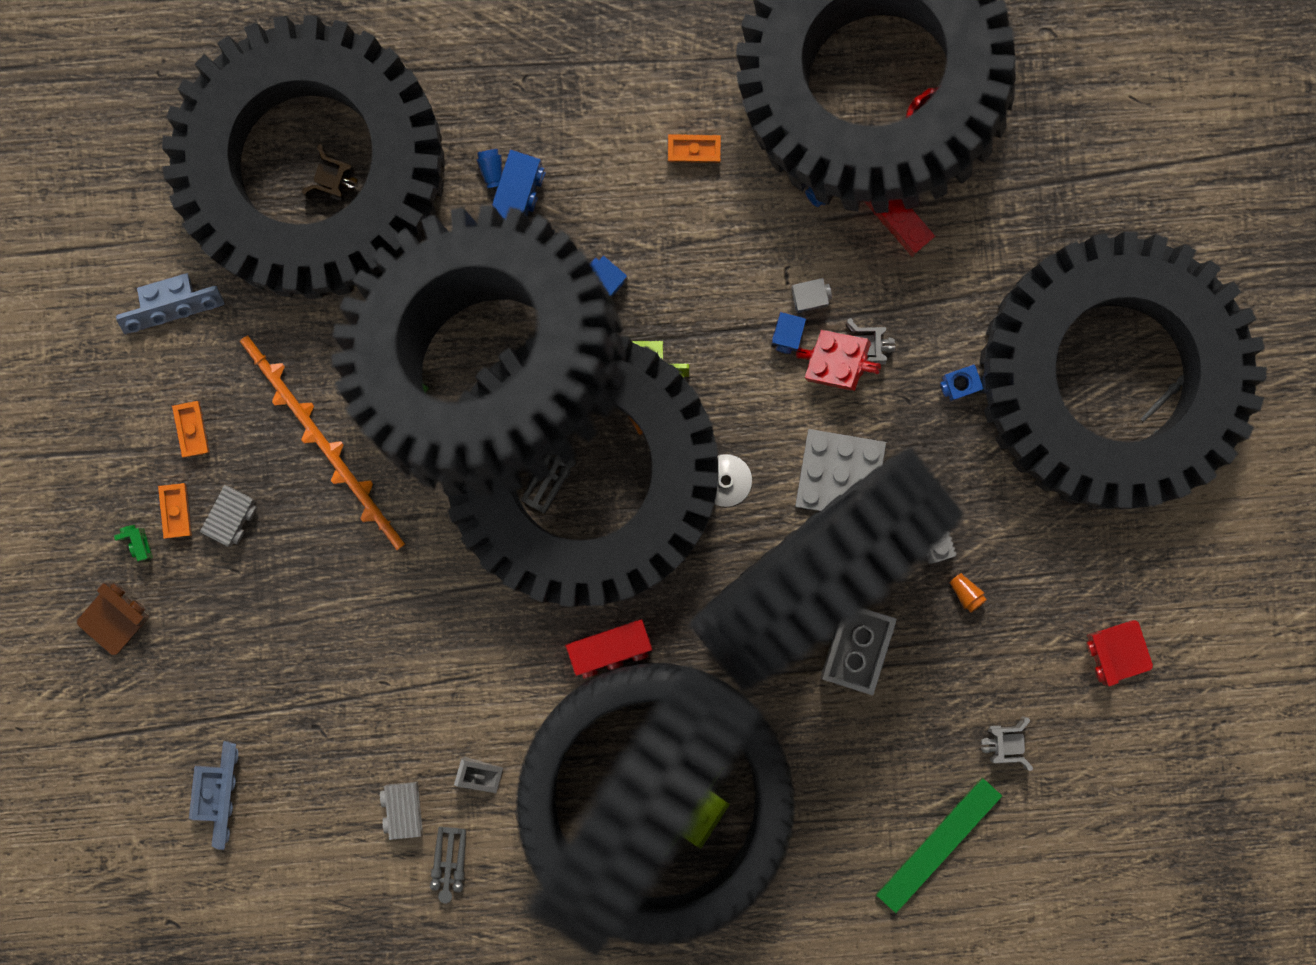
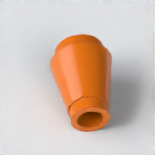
(968, 593)

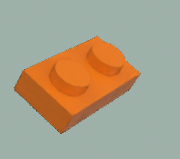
(694, 148)
(190, 429)
(174, 510)

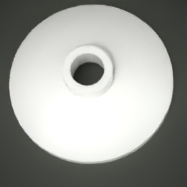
(740, 481)

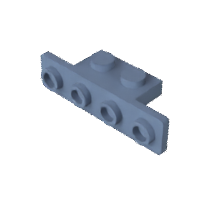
(168, 301)
(212, 794)

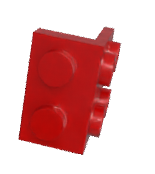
(1119, 652)

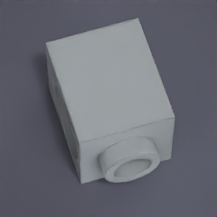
(811, 295)

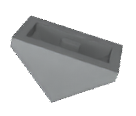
(478, 775)

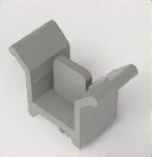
(876, 341)
(1007, 744)

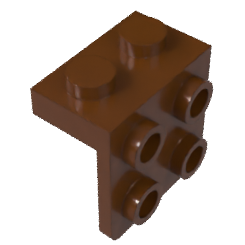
(112, 618)

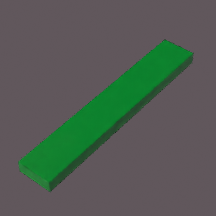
(938, 845)

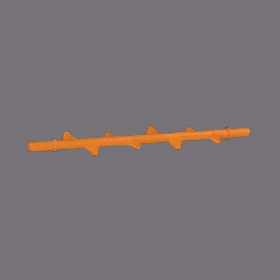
(313, 435)

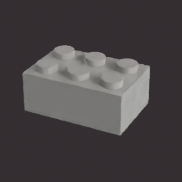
(859, 651)

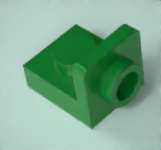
(139, 544)

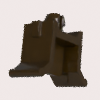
(331, 178)

